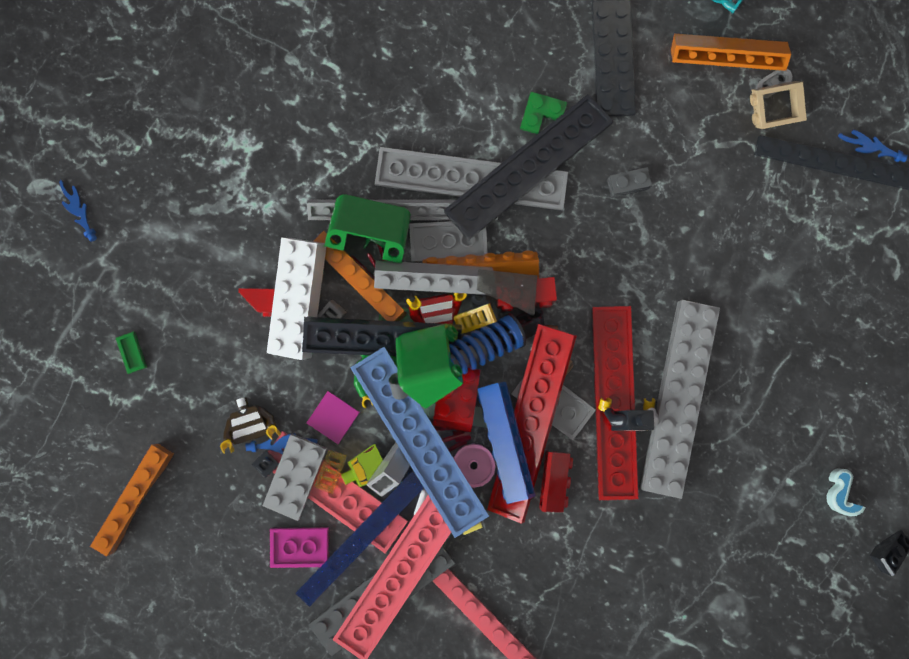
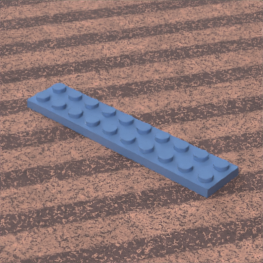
(421, 445)

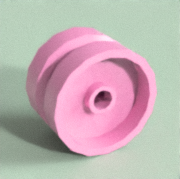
(485, 464)

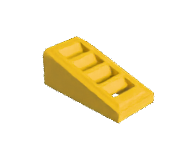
(464, 318)

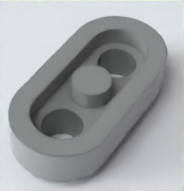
(772, 79)

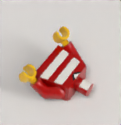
(436, 308)

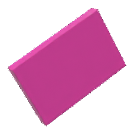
(299, 547)

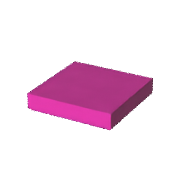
(333, 417)

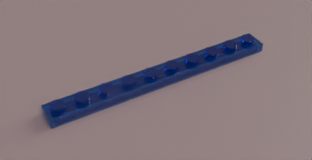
(360, 539)

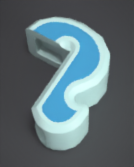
(838, 493)

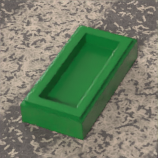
(131, 352)

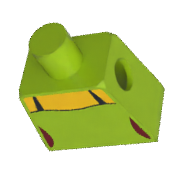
(363, 466)

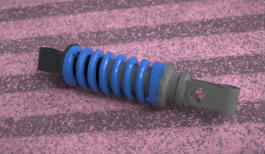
(477, 346)

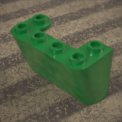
(369, 220)

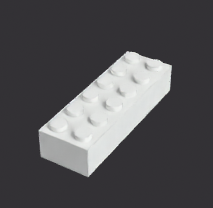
(295, 295)

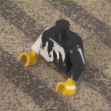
(631, 419)

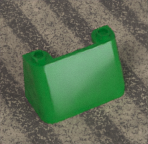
(426, 364)

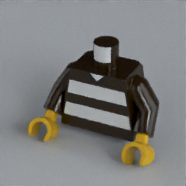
(247, 425)

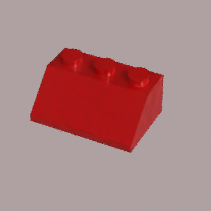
(555, 481)

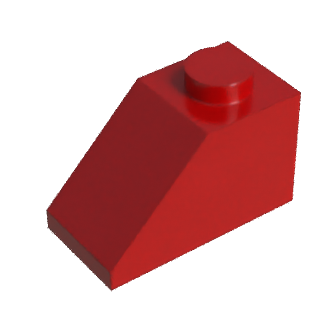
(259, 299)

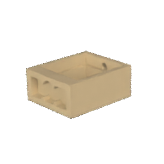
(797, 104)

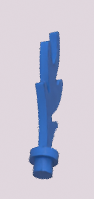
(870, 147)
(74, 208)
(277, 447)

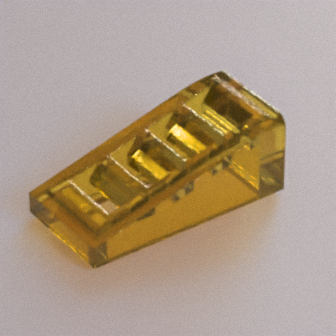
(318, 484)

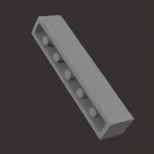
(427, 277)

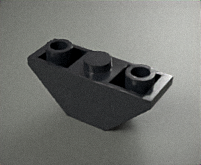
(891, 553)

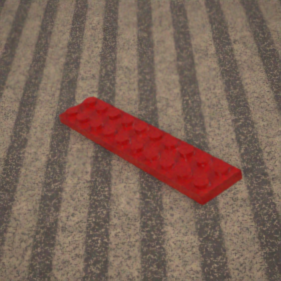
(615, 381)
(536, 408)

